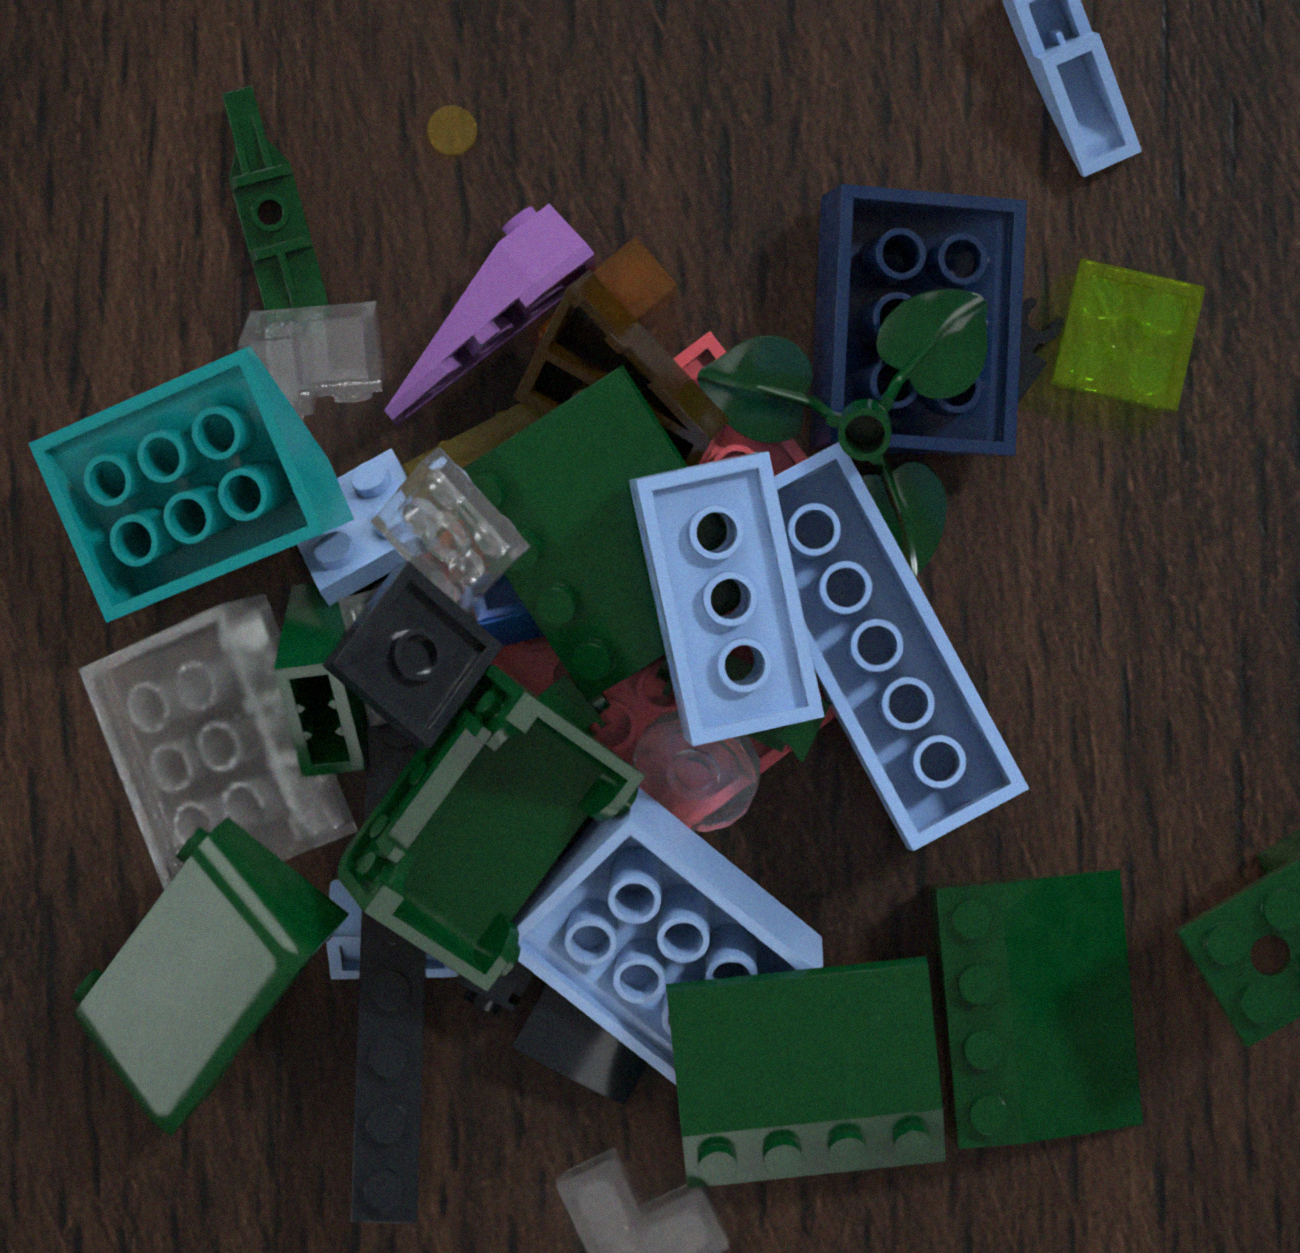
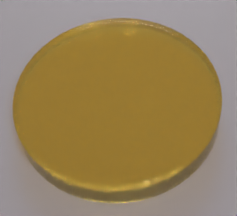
(452, 130)

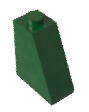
(321, 712)

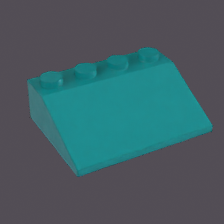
(188, 483)

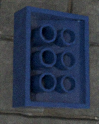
(893, 246)

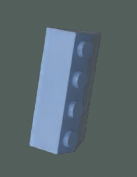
(652, 908)

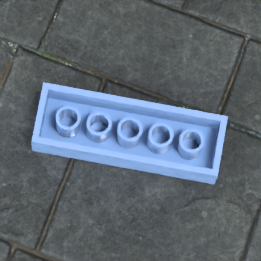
(888, 658)

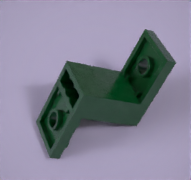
(1223, 940)

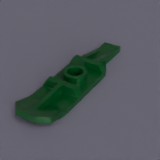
(259, 173)

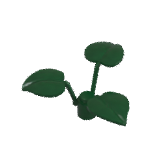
(930, 338)

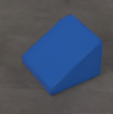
(505, 615)

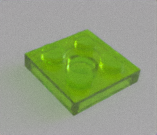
(1127, 335)

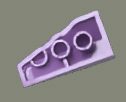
(508, 294)

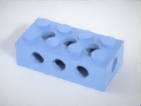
(769, 614)

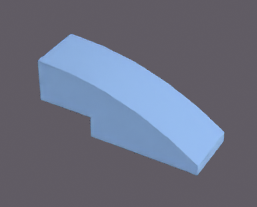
(1074, 81)

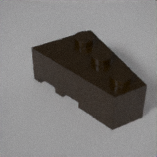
(597, 335)

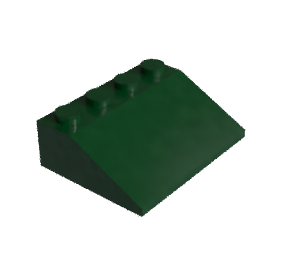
(573, 504)
(1035, 1007)
(806, 1072)

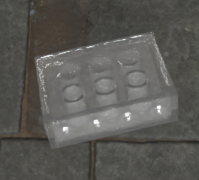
(208, 738)

